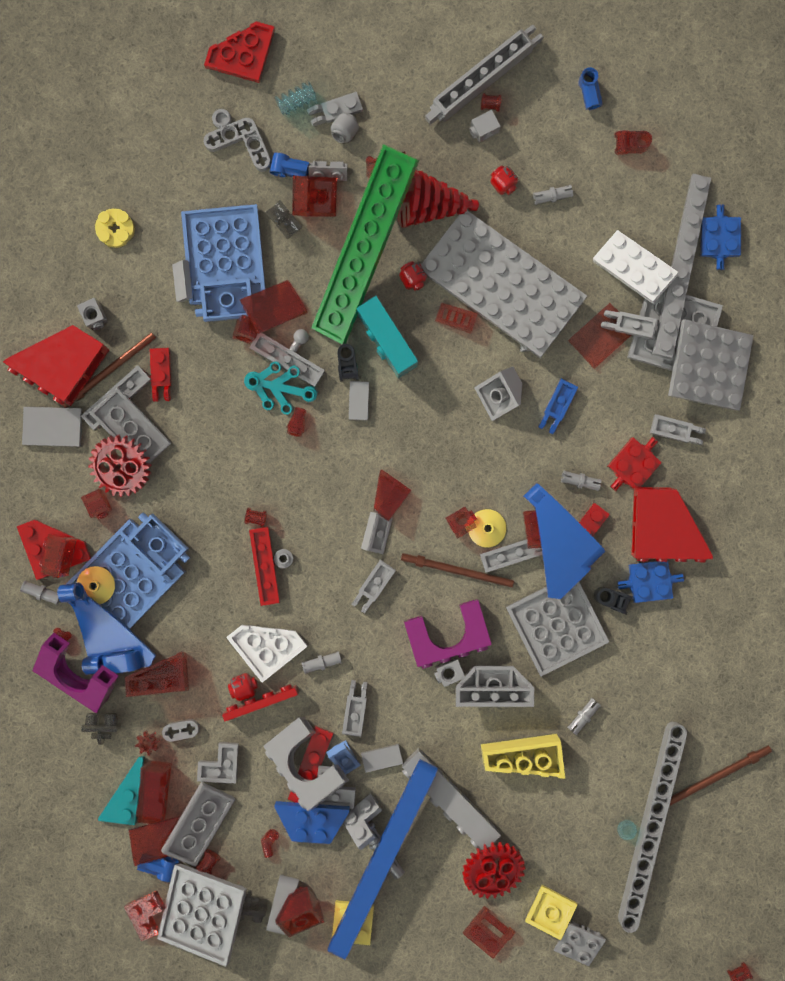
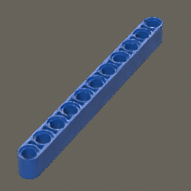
(382, 859)

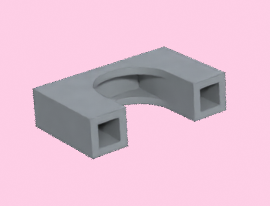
(282, 751)

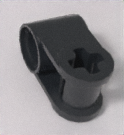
(347, 364)
(616, 600)

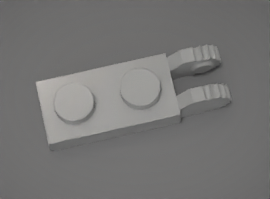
(346, 104)
(631, 324)
(675, 429)
(374, 584)
(355, 711)

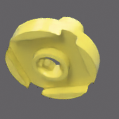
(106, 220)

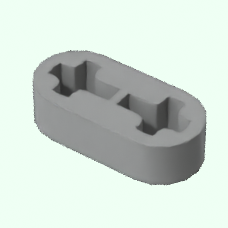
(181, 734)

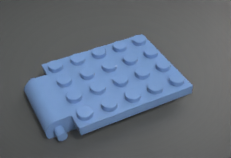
(223, 259)
(142, 565)

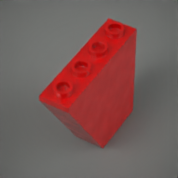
(59, 363)
(665, 527)

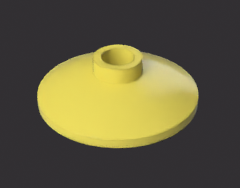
(497, 532)
(104, 581)

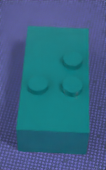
(387, 337)

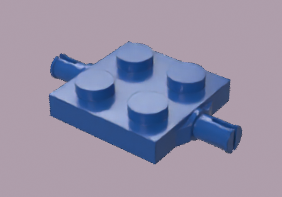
(720, 237)
(650, 581)

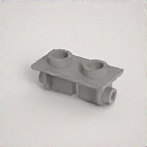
(336, 169)

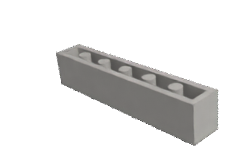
(455, 805)

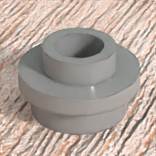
(288, 554)

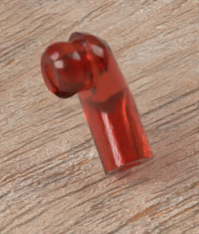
(267, 841)

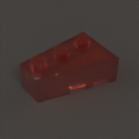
(161, 678)
(153, 791)

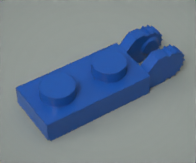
(558, 404)

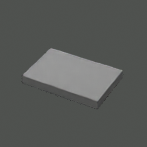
(52, 426)

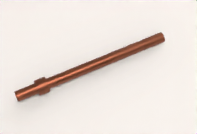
(114, 365)
(420, 561)
(752, 758)

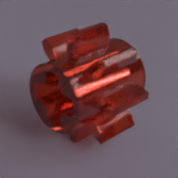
(150, 738)

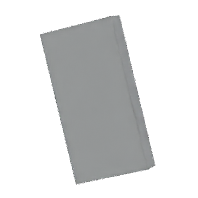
(182, 281)
(358, 400)
(381, 758)

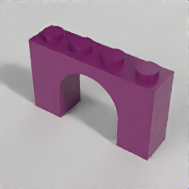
(474, 638)
(53, 668)

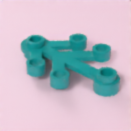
(277, 387)

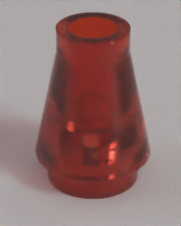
(296, 425)

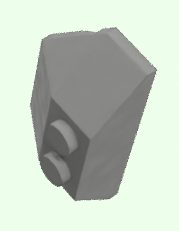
(494, 688)

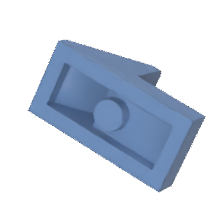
(344, 757)

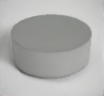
(221, 118)

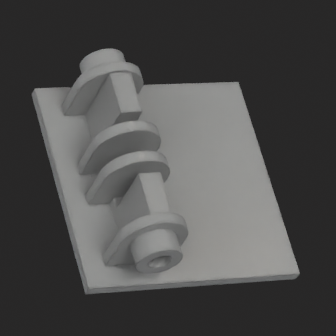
(580, 943)

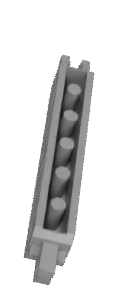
(483, 75)

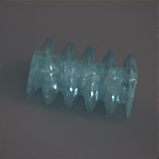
(296, 99)

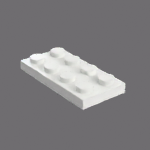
(635, 266)

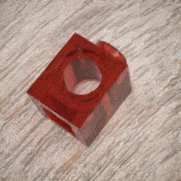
(244, 330)
(97, 504)
(460, 530)

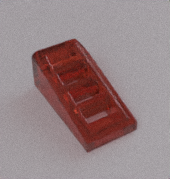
(461, 326)

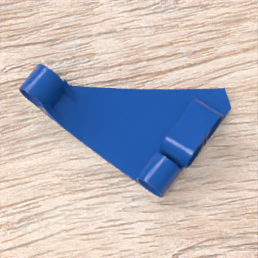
(565, 544)
(104, 636)

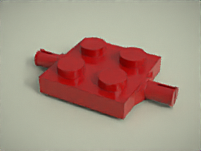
(634, 464)

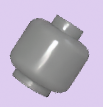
(344, 128)

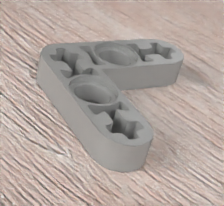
(247, 136)

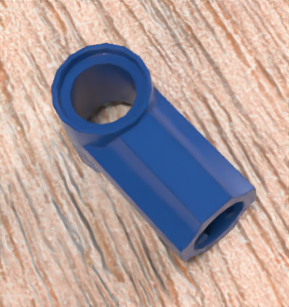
(590, 90)
(286, 166)
(161, 868)

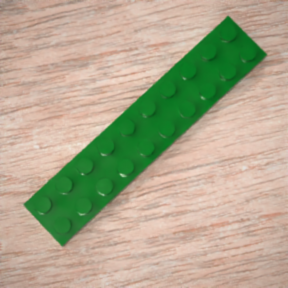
(365, 243)

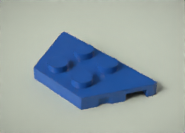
(311, 826)

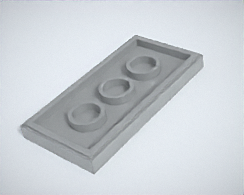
(122, 417)
(198, 824)

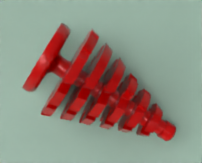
(430, 200)

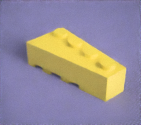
(526, 756)

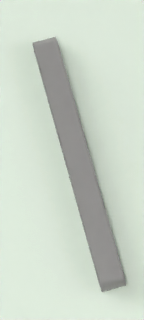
(649, 854)

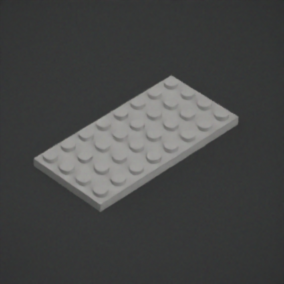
(502, 283)

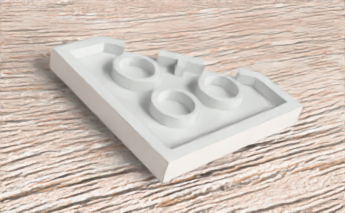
(266, 648)

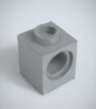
(484, 126)
(87, 308)
(458, 673)

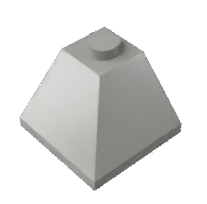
(500, 393)

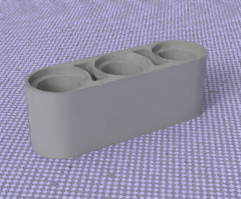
(285, 886)

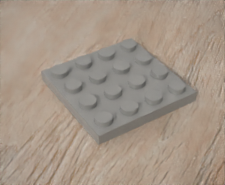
(694, 310)
(710, 365)
(557, 628)
(202, 914)

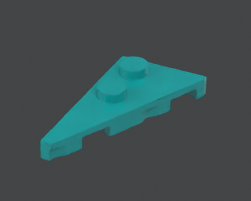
(125, 800)

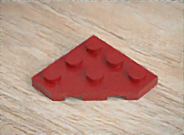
(242, 52)
(33, 537)

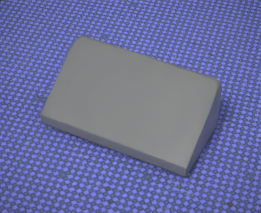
(376, 533)

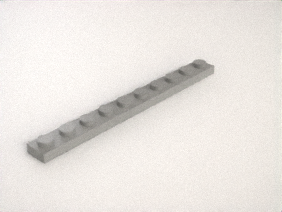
(682, 262)

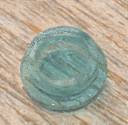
(626, 829)

